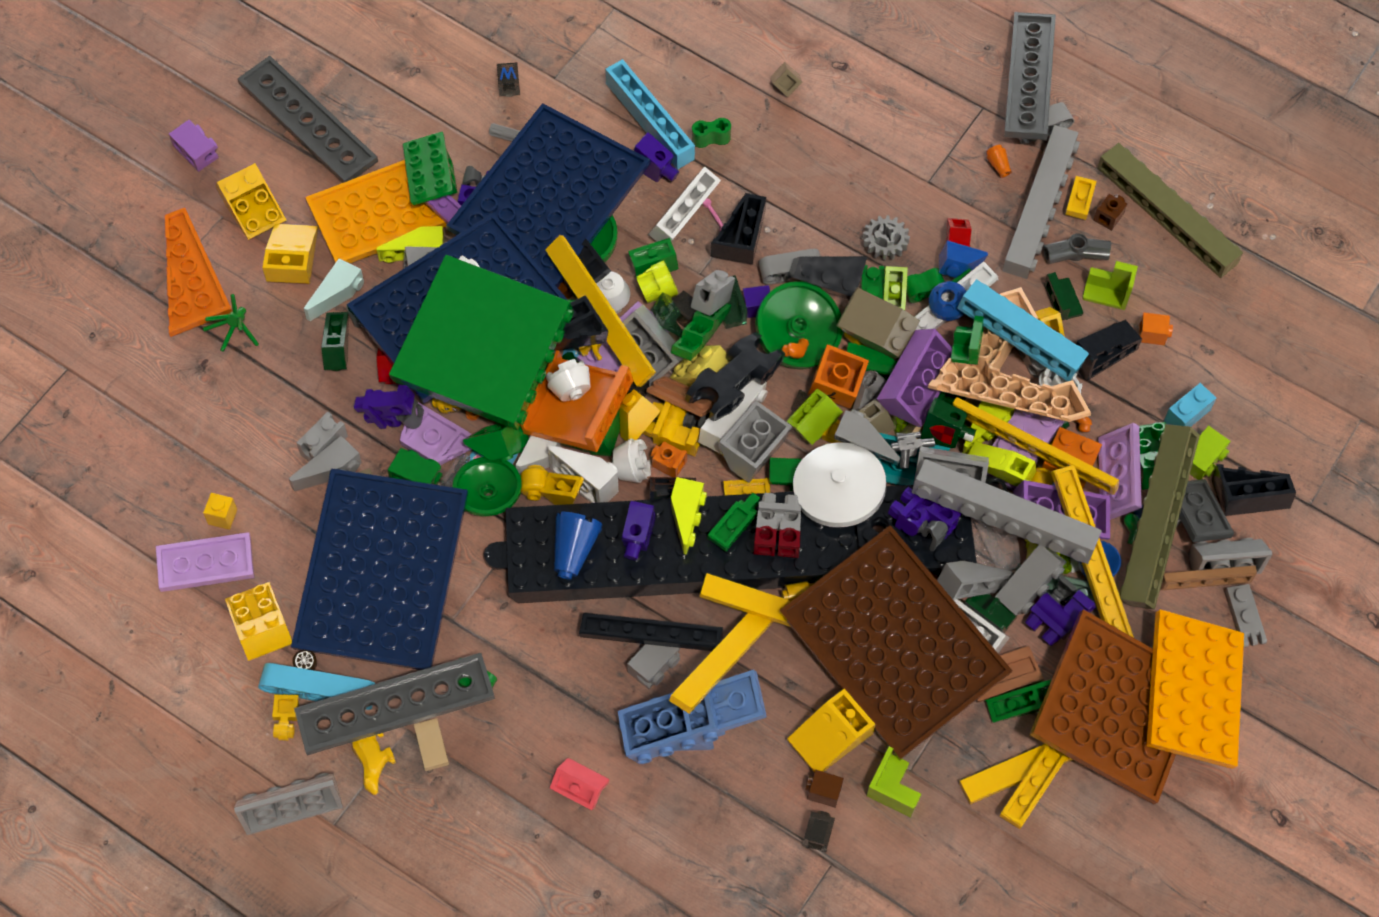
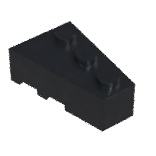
(742, 231)
(831, 273)
(584, 328)
(1107, 348)
(1251, 491)

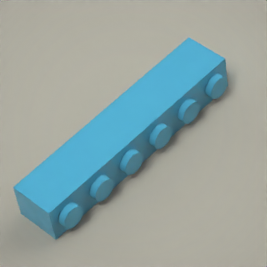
(649, 112)
(1023, 330)

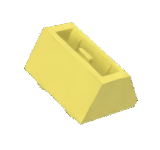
(709, 356)

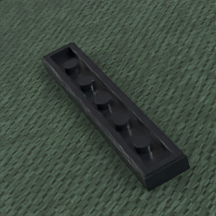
(650, 632)

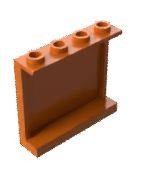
(579, 421)

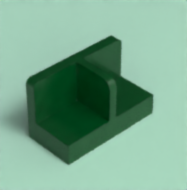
(992, 611)

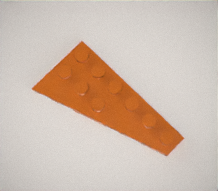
(191, 280)

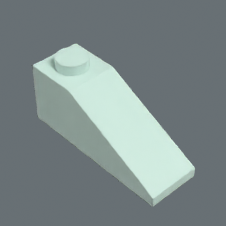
(336, 288)

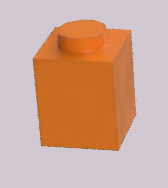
(1155, 328)

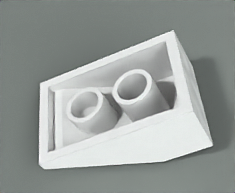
(599, 476)

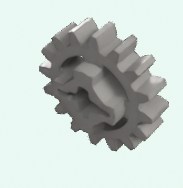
(883, 240)

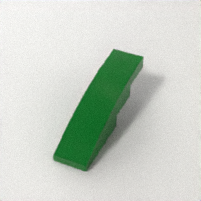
(699, 332)

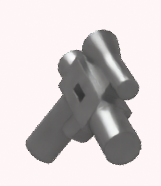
(908, 446)

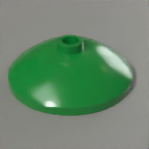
(489, 477)

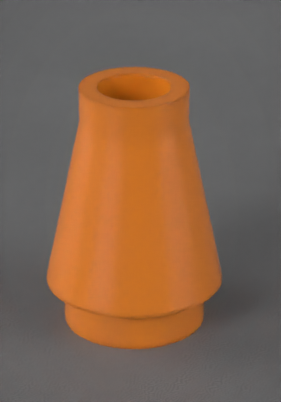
(998, 159)

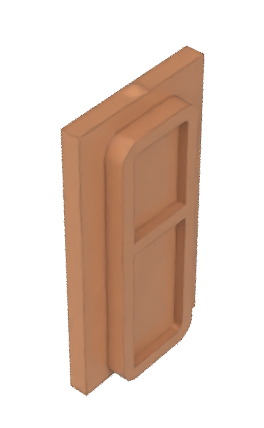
(675, 393)
(1024, 673)

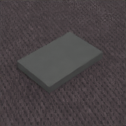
(1203, 514)

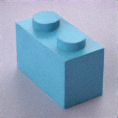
(1191, 407)

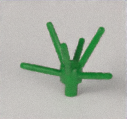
(234, 319)

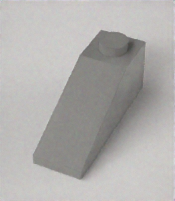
(860, 432)
(317, 471)
(972, 579)

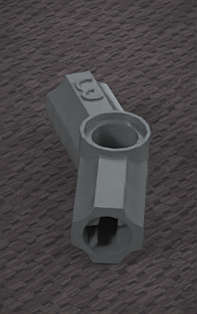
(1087, 248)

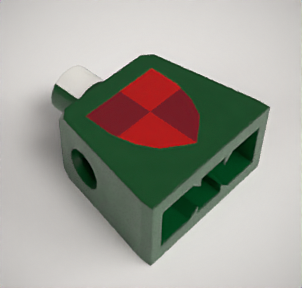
(946, 424)

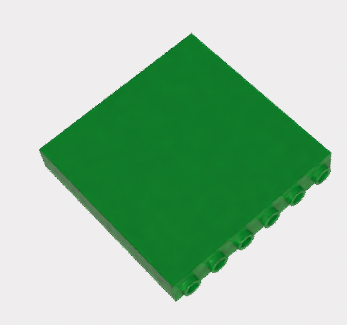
(482, 342)

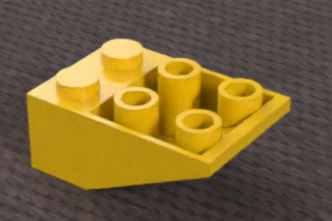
(250, 201)
(290, 253)
(258, 621)
(832, 732)

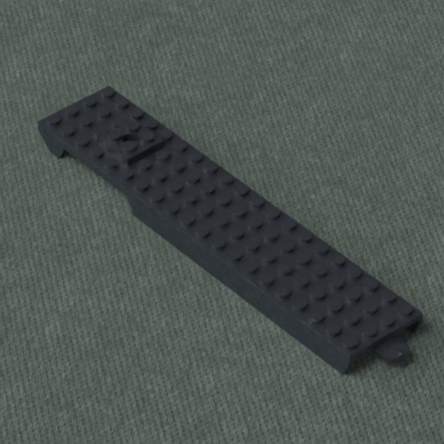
(667, 571)

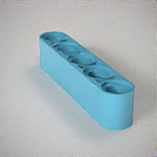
(307, 683)

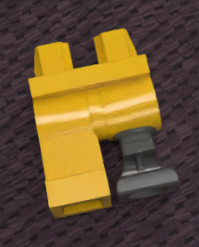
(670, 428)

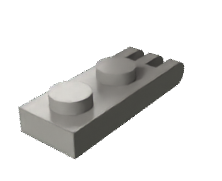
(1245, 614)

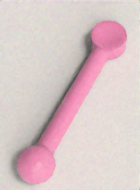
(707, 204)

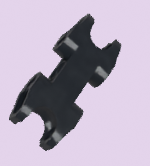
(726, 385)

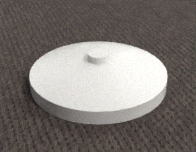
(839, 484)

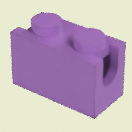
(194, 145)

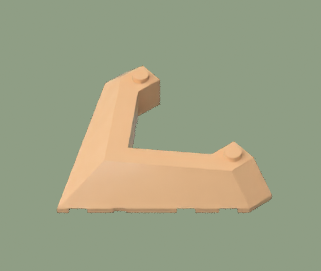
(989, 385)

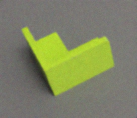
(1110, 287)
(887, 788)

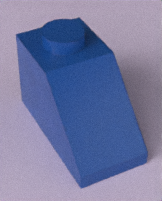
(957, 258)

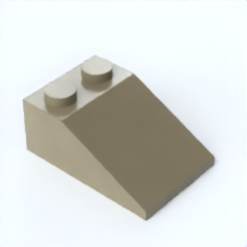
(878, 323)

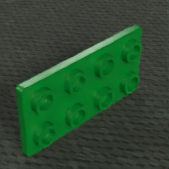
(429, 168)

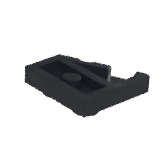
(593, 263)
(663, 487)

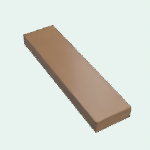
(1208, 577)

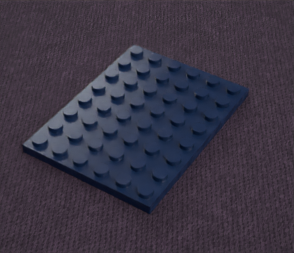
(552, 184)
(393, 305)
(380, 570)

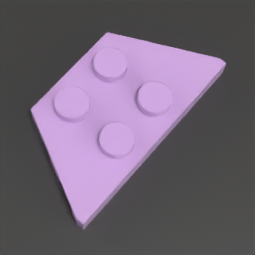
(435, 438)

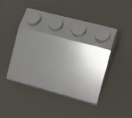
(288, 804)

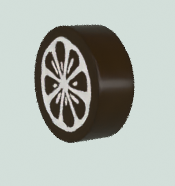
(305, 660)

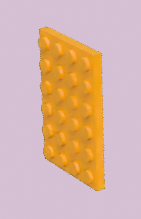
(368, 213)
(1195, 689)

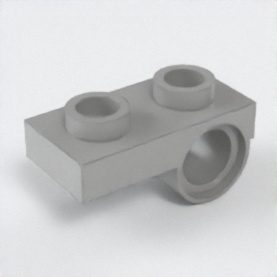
(869, 389)

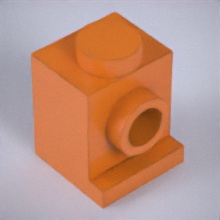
(669, 465)

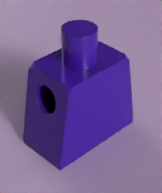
(659, 158)
(639, 521)

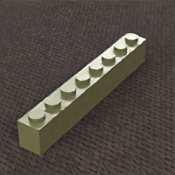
(1170, 210)
(1159, 516)

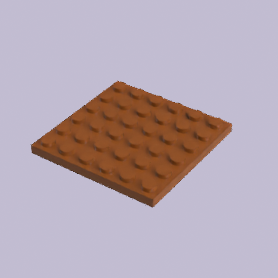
(1101, 708)

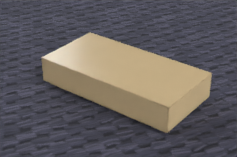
(431, 744)

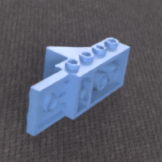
(662, 727)

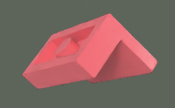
(578, 783)

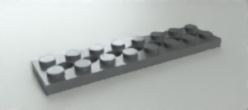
(1040, 82)
(305, 131)
(387, 718)

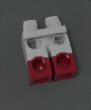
(782, 518)

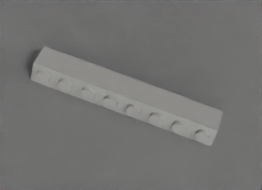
(1040, 202)
(1006, 511)

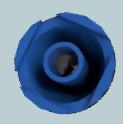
(573, 542)

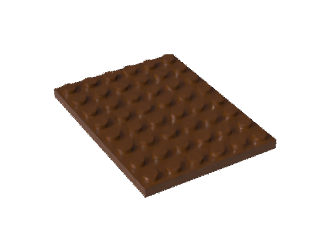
(895, 642)

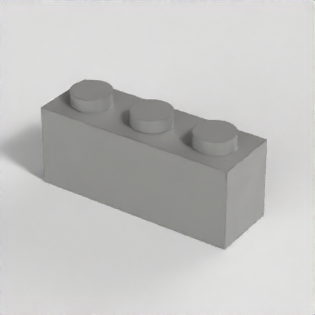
(1031, 580)

